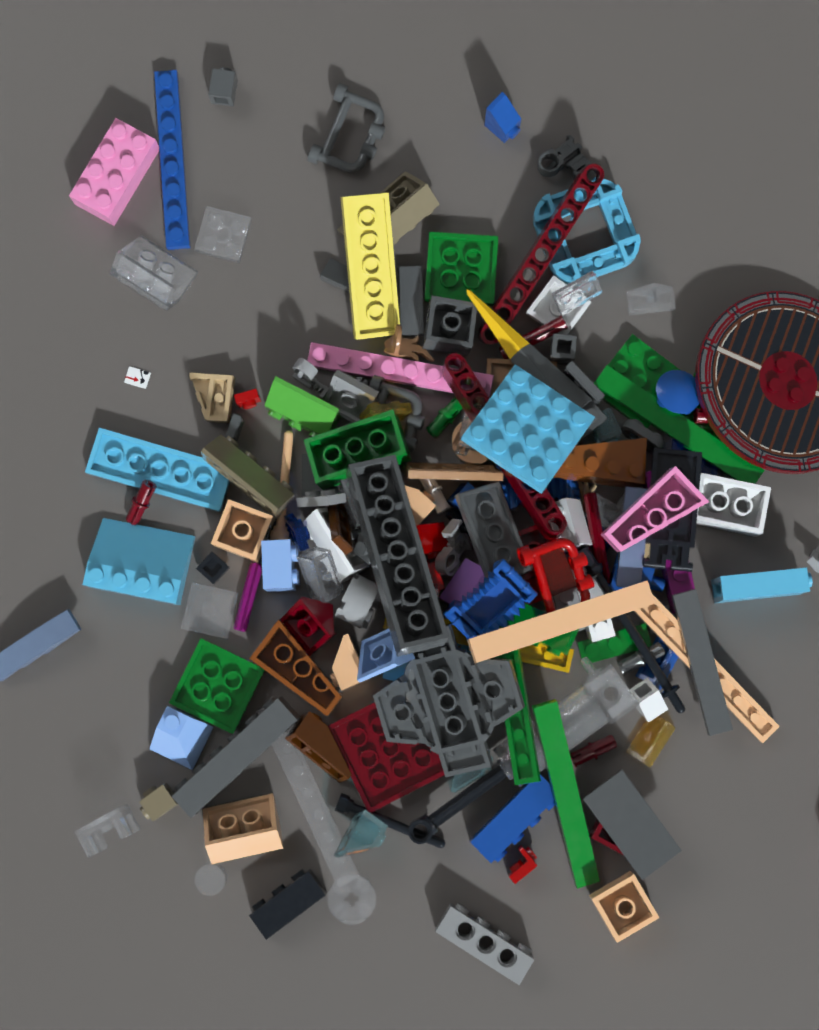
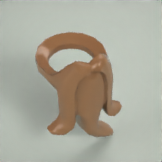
(405, 347)

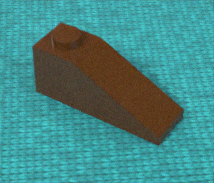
(317, 743)

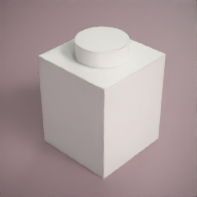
(650, 700)

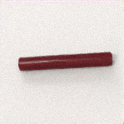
(595, 530)

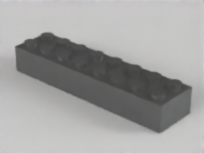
(396, 555)

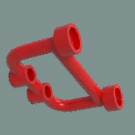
(576, 560)

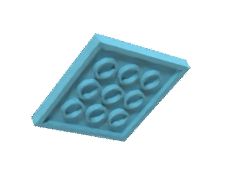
(528, 428)

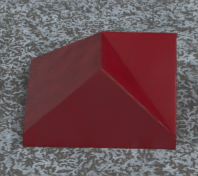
(310, 623)

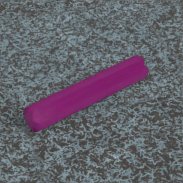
(248, 597)

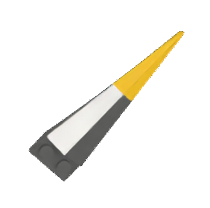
(533, 362)

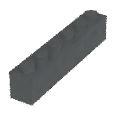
(236, 756)

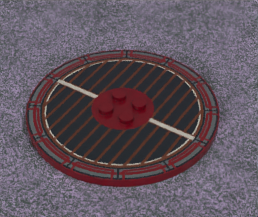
(763, 380)

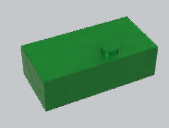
(355, 443)

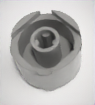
(358, 602)

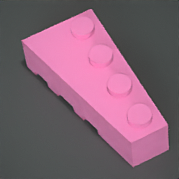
(658, 507)

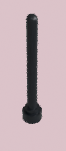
(346, 805)

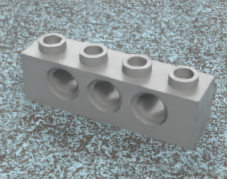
(513, 969)

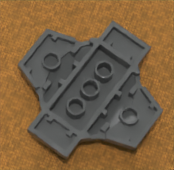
(450, 704)

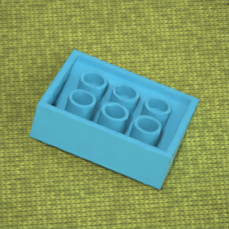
(139, 561)

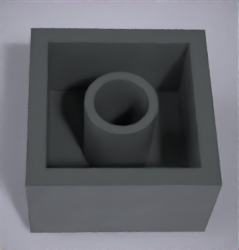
(449, 326)

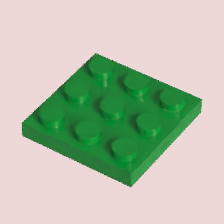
(460, 264)
(641, 366)
(217, 686)

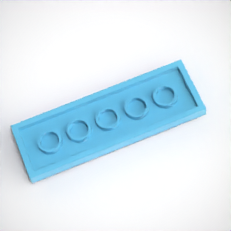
(173, 471)

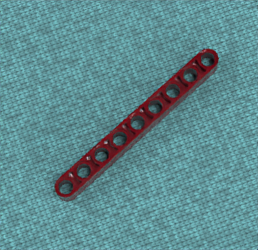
(549, 247)
(477, 395)

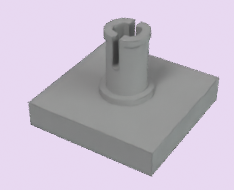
(350, 395)

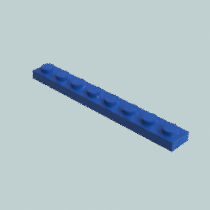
(172, 160)

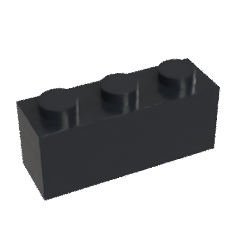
(287, 903)

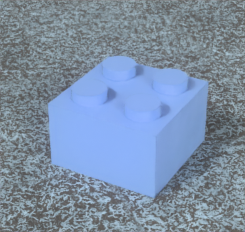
(279, 565)

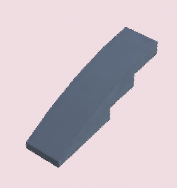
(631, 559)
(37, 643)

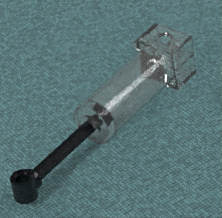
(582, 715)

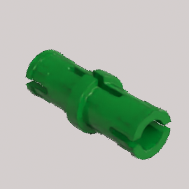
(444, 418)

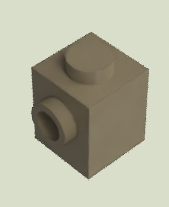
(157, 802)

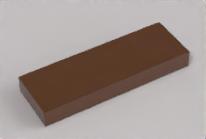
(340, 527)

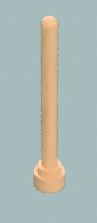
(280, 531)

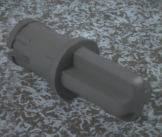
(636, 660)

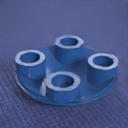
(677, 392)

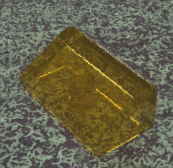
(650, 740)

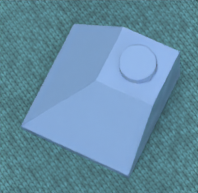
(180, 737)

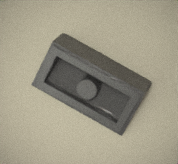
(336, 275)

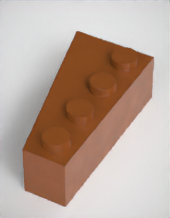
(607, 463)
(290, 664)

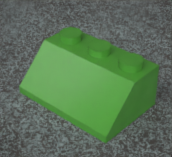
(300, 408)

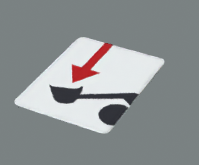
(137, 377)

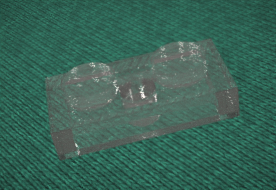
(577, 293)

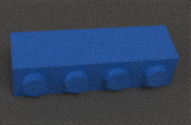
(513, 819)

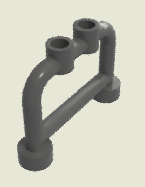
(375, 132)
(414, 421)

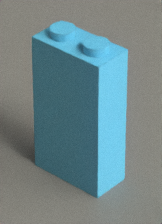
(761, 585)

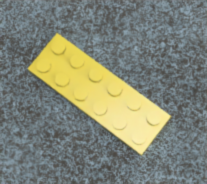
(370, 265)

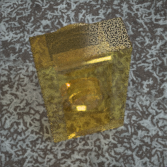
(375, 408)

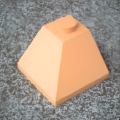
(345, 665)

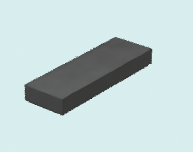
(411, 300)

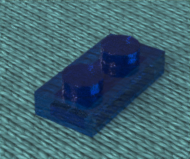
(297, 531)

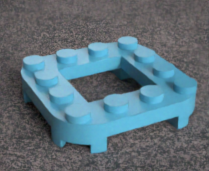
(618, 222)

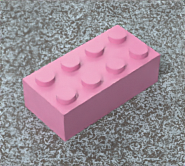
(114, 171)

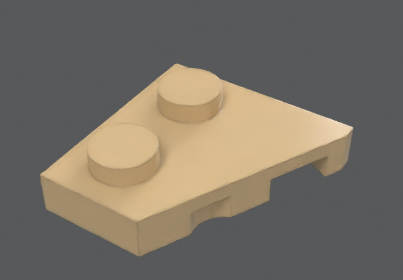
(214, 395)

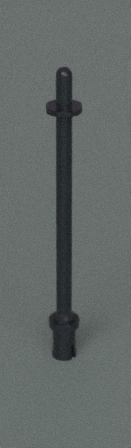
(595, 570)

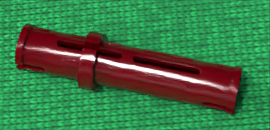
(558, 325)

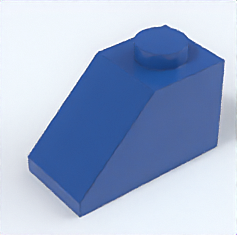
(502, 118)

